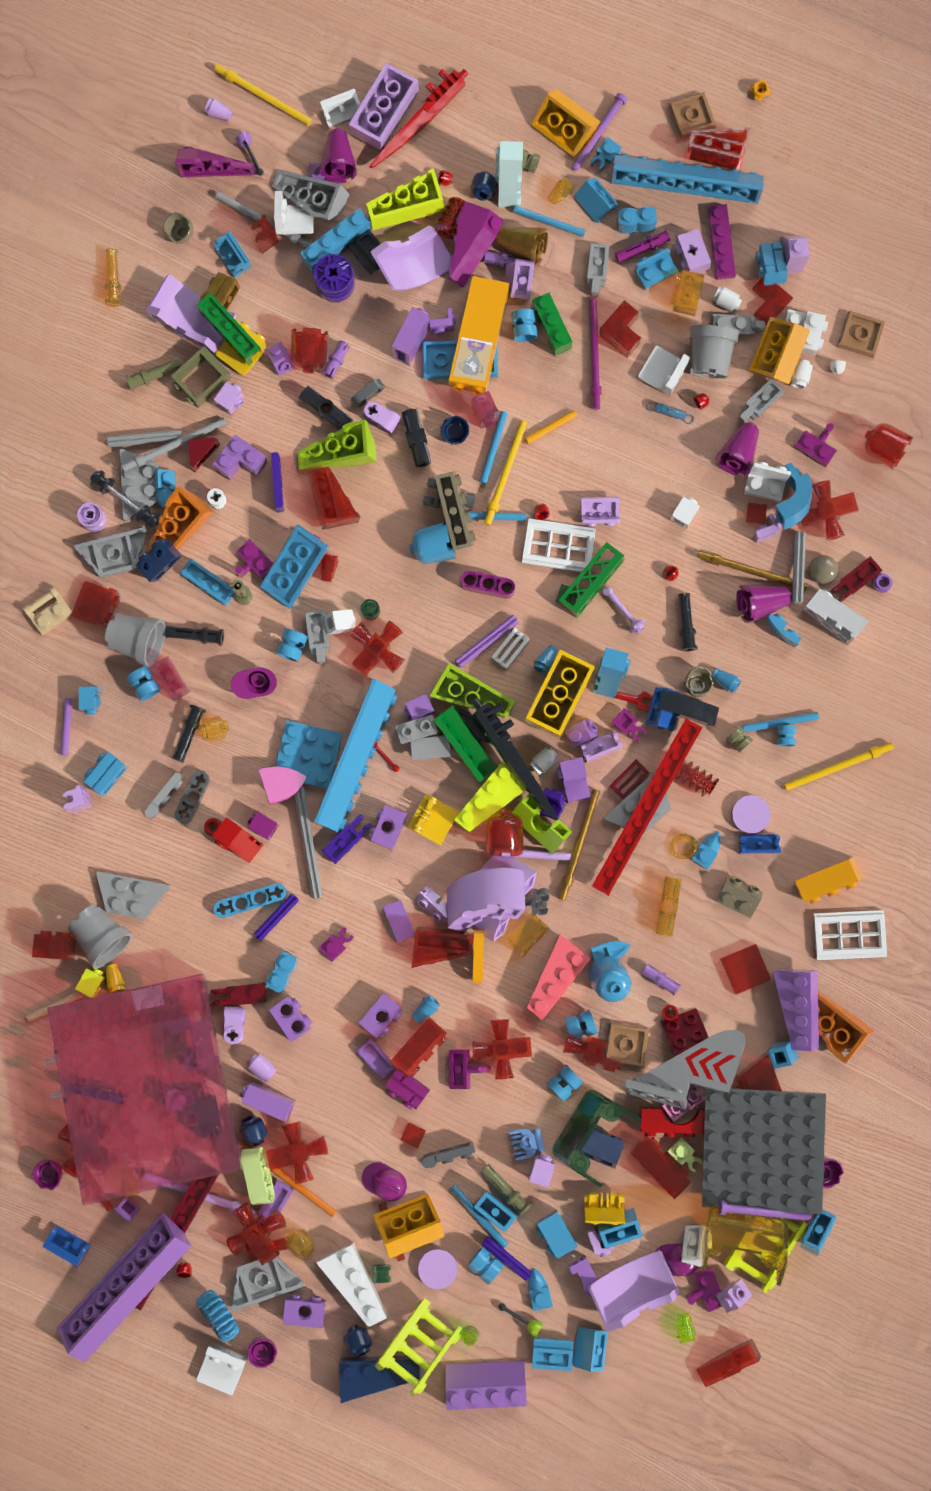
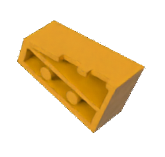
(829, 880)

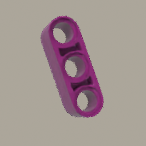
(480, 578)

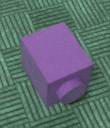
(419, 708)

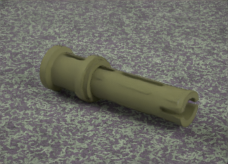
(144, 377)
(246, 593)
(512, 1197)

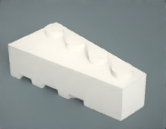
(352, 1279)

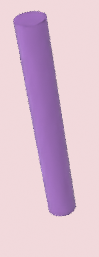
(66, 726)

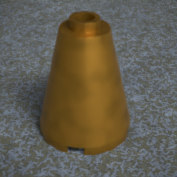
(523, 242)

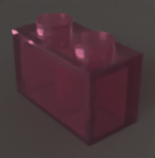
(485, 410)
(171, 678)

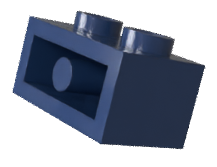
(158, 560)
(603, 1148)

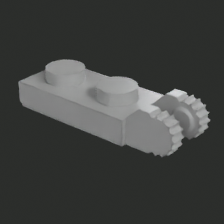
(163, 796)

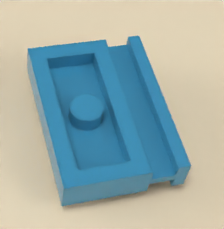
(552, 1354)

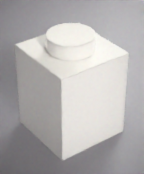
(685, 512)
(339, 622)

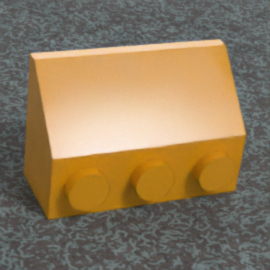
(565, 122)
(779, 350)
(408, 1225)

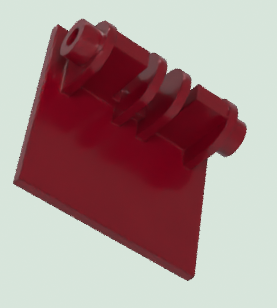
(684, 1031)

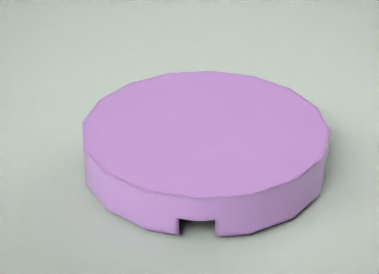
(751, 814)
(437, 1268)

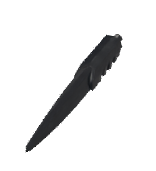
(499, 738)

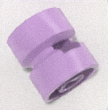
(91, 517)

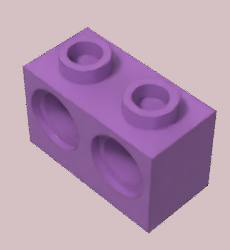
(286, 1022)

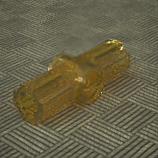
(667, 919)

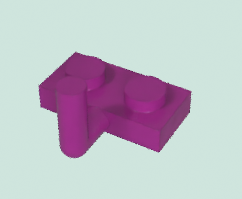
(816, 447)
(254, 559)
(460, 1069)
(707, 1289)

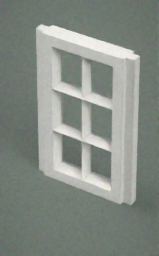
(560, 528)
(849, 917)

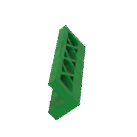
(228, 328)
(597, 584)
(465, 743)

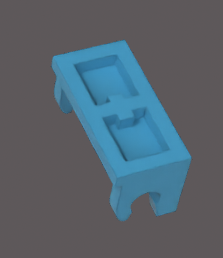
(232, 254)

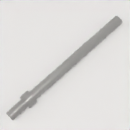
(294, 238)
(140, 459)

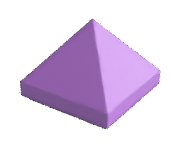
(314, 171)
(127, 1209)

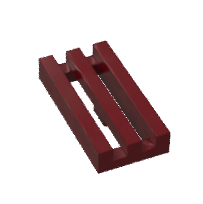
(641, 767)

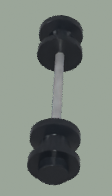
(105, 485)

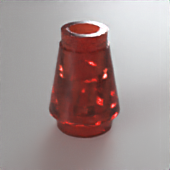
(328, 567)

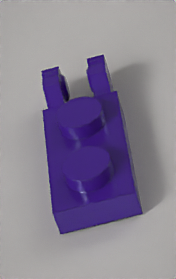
(345, 840)

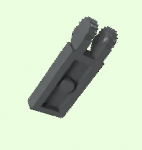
(446, 1155)

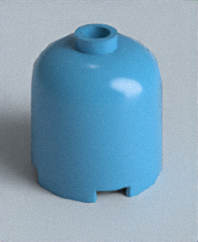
(432, 544)
(609, 979)

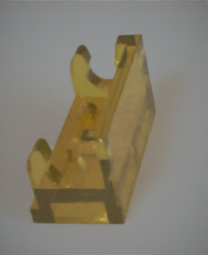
(527, 934)

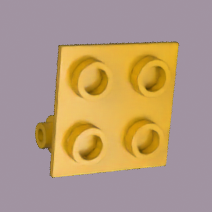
(433, 819)
(606, 1210)

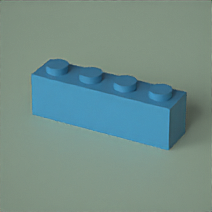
(336, 239)

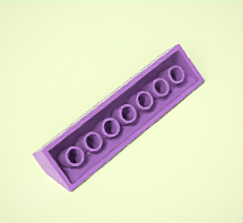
(123, 1288)

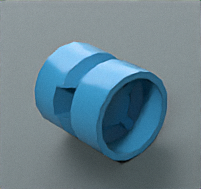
(524, 325)
(291, 645)
(147, 689)
(573, 1026)
(569, 1077)
(485, 1265)

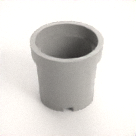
(712, 350)
(136, 637)
(99, 936)

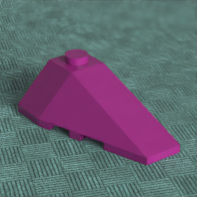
(201, 163)
(474, 235)

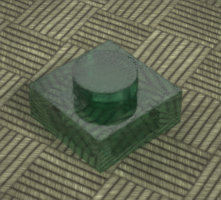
(571, 599)

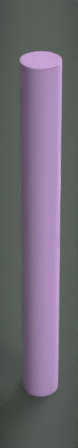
(542, 855)

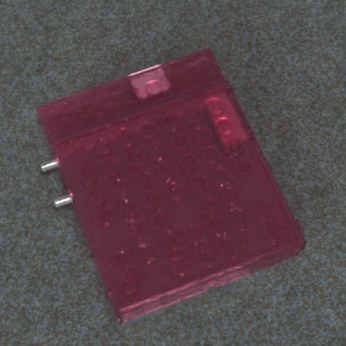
(143, 1089)

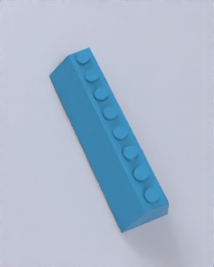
(687, 179)
(356, 756)

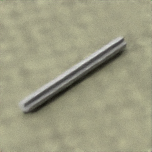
(308, 844)

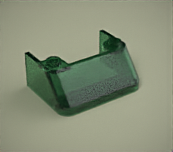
(581, 1125)

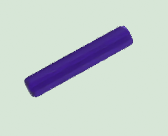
(276, 917)
(506, 1258)

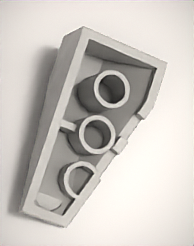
(313, 195)

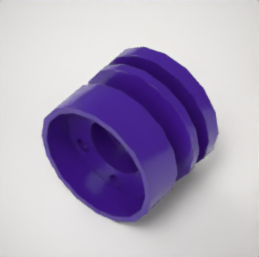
(337, 287)

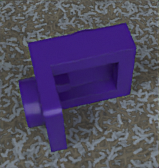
(556, 801)

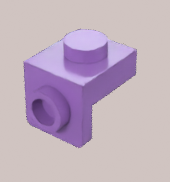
(441, 326)
(280, 358)
(581, 733)

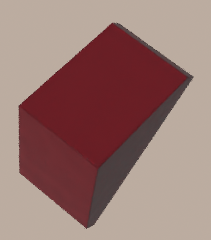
(201, 450)

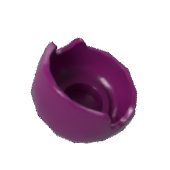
(832, 1172)
(47, 1174)
(261, 1352)

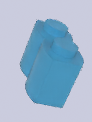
(639, 220)
(280, 976)

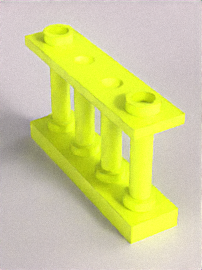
(734, 1258)
(398, 1344)

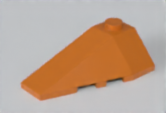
(181, 518)

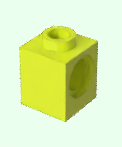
(91, 982)

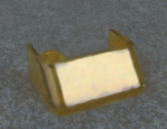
(749, 1234)

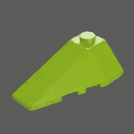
(345, 448)

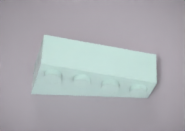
(509, 173)

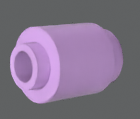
(261, 1067)

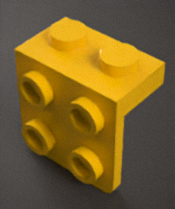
(233, 360)

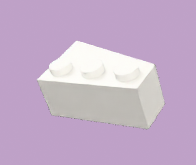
(835, 616)

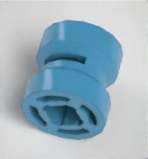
(786, 735)

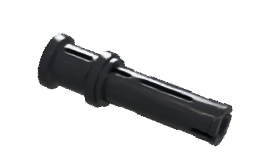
(687, 631)
(204, 635)
(191, 724)

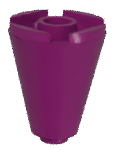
(338, 158)
(739, 451)
(761, 601)

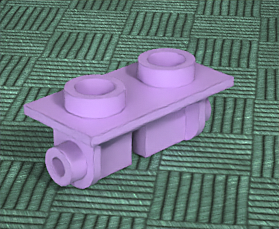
(427, 900)

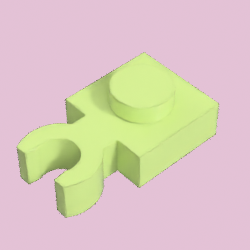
(683, 1153)

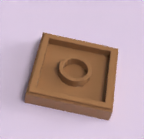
(692, 114)
(861, 334)
(627, 1044)

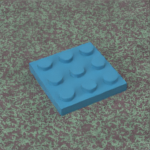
(310, 752)

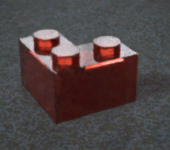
(617, 329)
(55, 946)

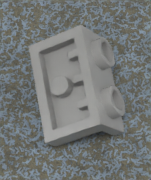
(416, 729)

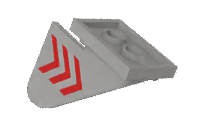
(705, 1064)

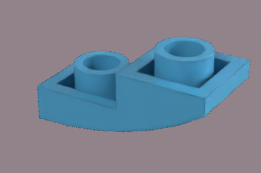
(778, 625)

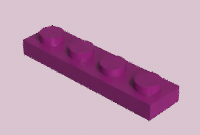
(721, 242)

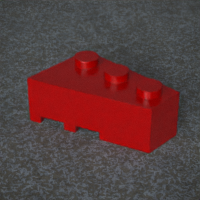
(234, 838)

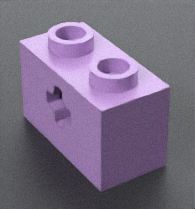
(692, 242)
(541, 1170)

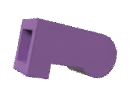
(585, 1272)

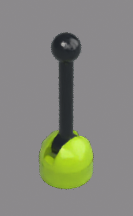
(532, 1326)

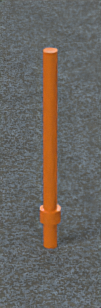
(299, 1187)

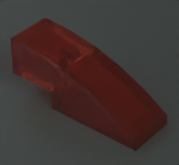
(729, 1363)

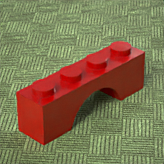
(655, 1122)

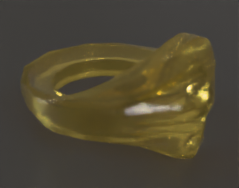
(694, 843)

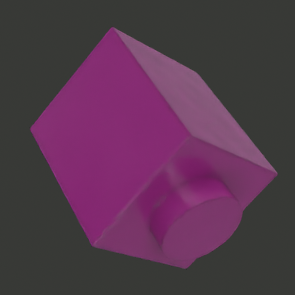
(262, 825)

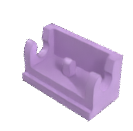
(600, 746)
(79, 800)

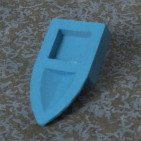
(164, 485)
(707, 850)
(612, 949)
(539, 1291)

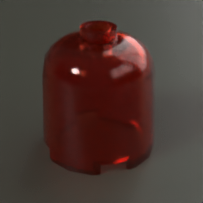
(309, 349)
(887, 444)
(504, 833)

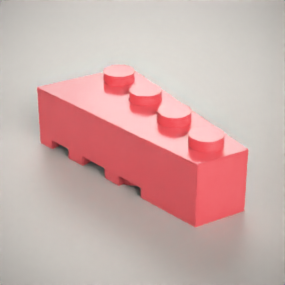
(559, 972)

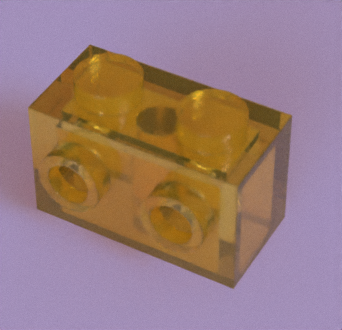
(688, 292)

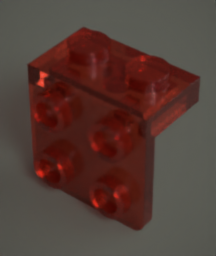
(96, 604)

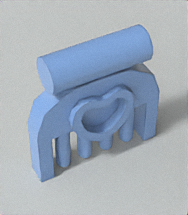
(529, 1142)

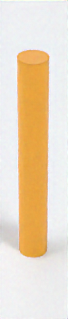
(550, 427)

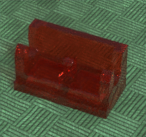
(267, 237)

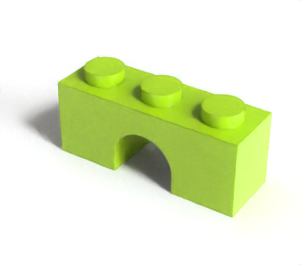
(549, 835)

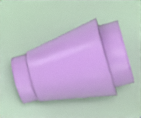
(218, 110)

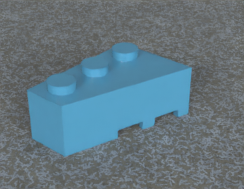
(612, 668)

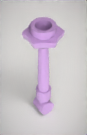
(637, 625)

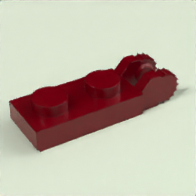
(858, 578)
(241, 994)

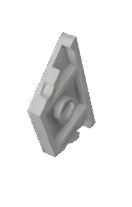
(137, 484)
(114, 553)
(622, 812)
(130, 895)
(262, 1282)

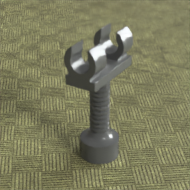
(434, 502)
(535, 905)

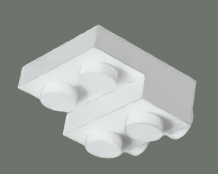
(815, 323)

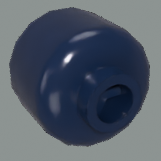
(483, 185)
(253, 1130)
(357, 1341)

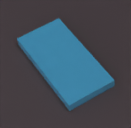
(439, 357)
(294, 566)

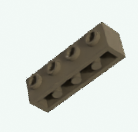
(454, 510)

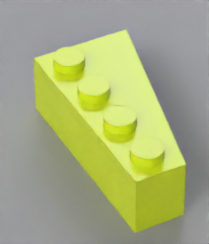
(407, 202)
(494, 795)

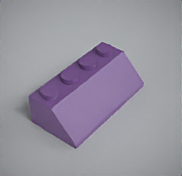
(485, 1385)

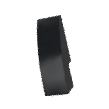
(688, 708)

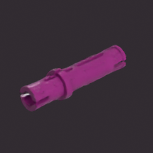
(642, 246)

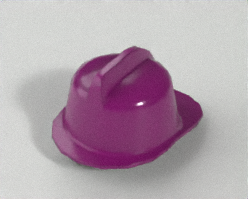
(253, 683)
(384, 1181)
(673, 1255)

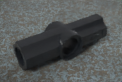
(317, 401)
(416, 437)

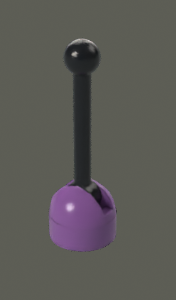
(244, 141)

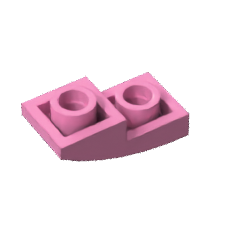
(694, 1098)

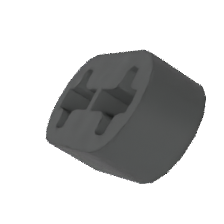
(368, 392)

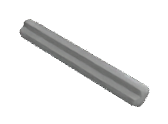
(143, 438)
(798, 568)

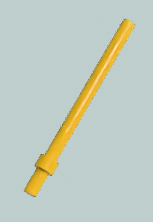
(233, 77)
(493, 505)
(873, 753)

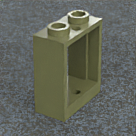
(190, 365)

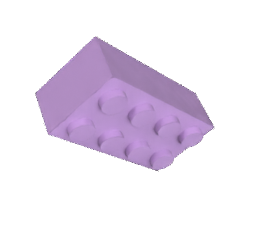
(383, 107)

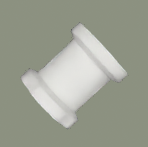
(211, 498)

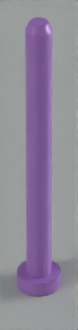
(620, 100)
(723, 1207)

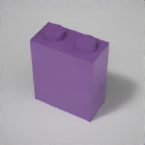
(411, 336)
(267, 1101)

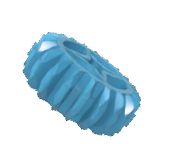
(217, 1316)

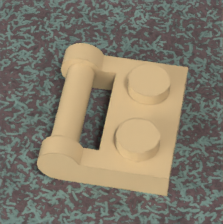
(51, 616)

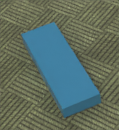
(208, 582)

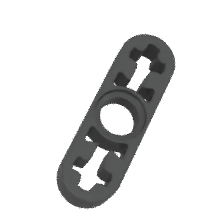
(203, 786)

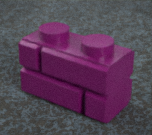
(407, 1088)

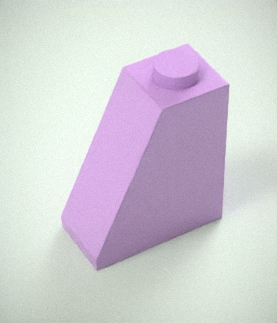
(795, 252)

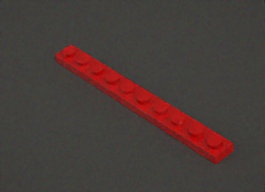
(646, 807)

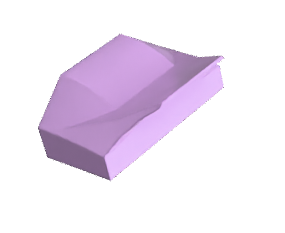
(520, 276)

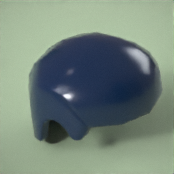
(454, 430)

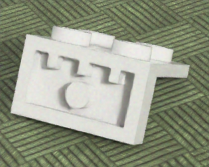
(291, 218)
(663, 370)
(766, 481)
(221, 1368)

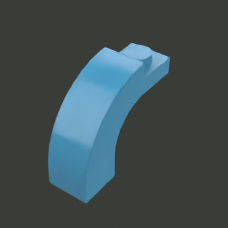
(796, 507)

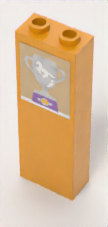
(479, 335)

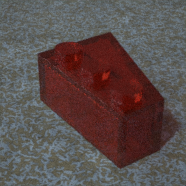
(718, 147)
(331, 503)
(439, 945)
(419, 1047)
(759, 1075)
(661, 1166)

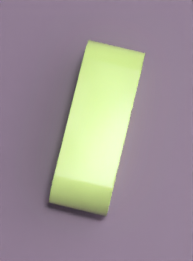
(257, 1176)

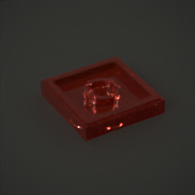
(745, 969)

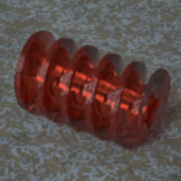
(447, 221)
(695, 778)

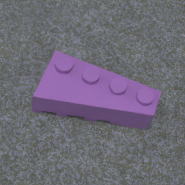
(800, 1006)

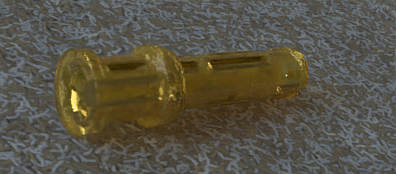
(112, 285)

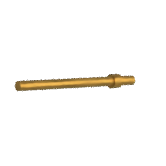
(717, 560)
(567, 880)

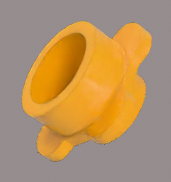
(761, 84)

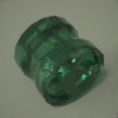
(368, 606)
(381, 1273)

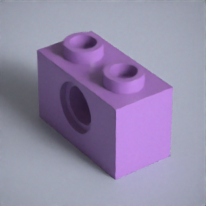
(388, 839)
(370, 1020)
(292, 1312)

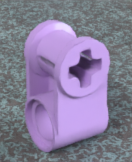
(384, 418)
(234, 1020)

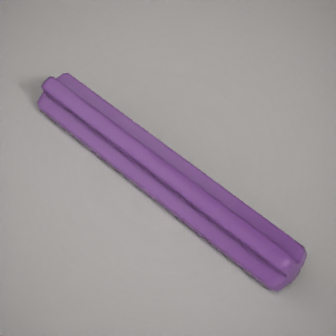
(486, 641)

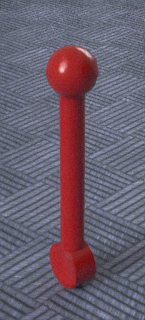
(395, 768)

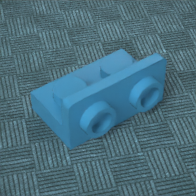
(656, 268)

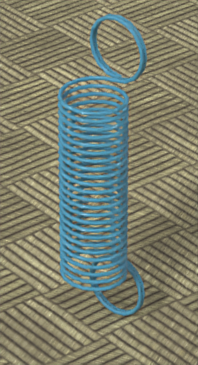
(675, 411)

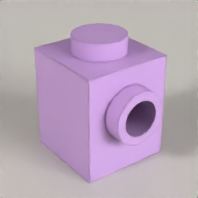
(229, 398)
(734, 1295)

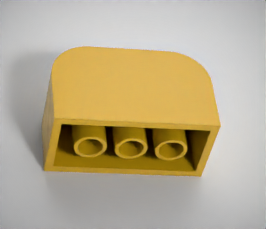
(559, 694)

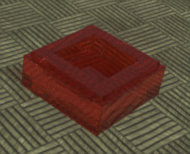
(756, 513)
(413, 1135)

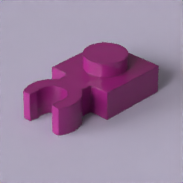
(626, 723)
(334, 946)

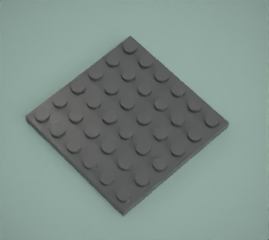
(764, 1149)

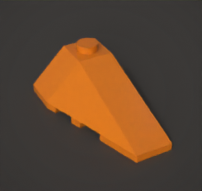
(841, 1029)

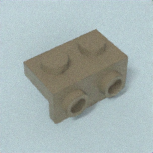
(739, 896)

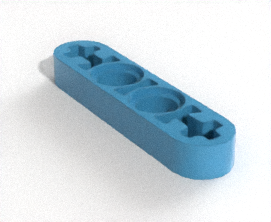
(250, 902)

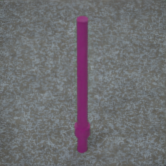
(595, 389)

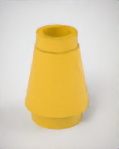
(114, 979)

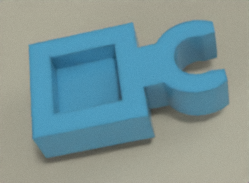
(606, 152)

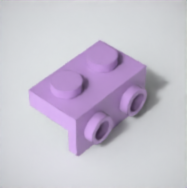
(600, 510)

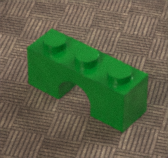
(556, 332)

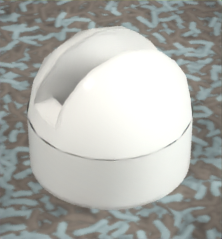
(837, 366)

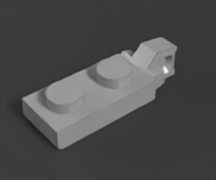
(597, 267)
(744, 324)
(761, 401)
(317, 634)

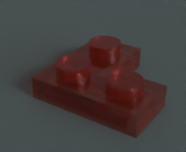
(775, 300)

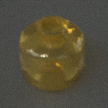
(213, 729)
(300, 1243)

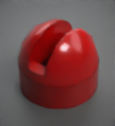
(444, 178)
(701, 400)
(543, 515)
(673, 576)
(666, 1013)
(184, 1270)

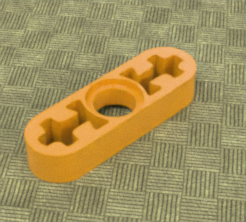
(478, 956)

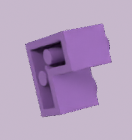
(238, 454)
(574, 781)

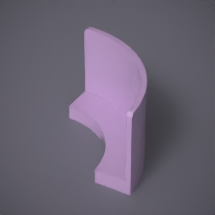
(414, 261)
(177, 308)
(484, 894)
(496, 927)
(633, 1288)

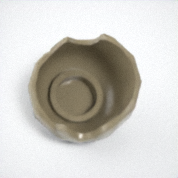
(178, 228)
(823, 569)
(698, 682)

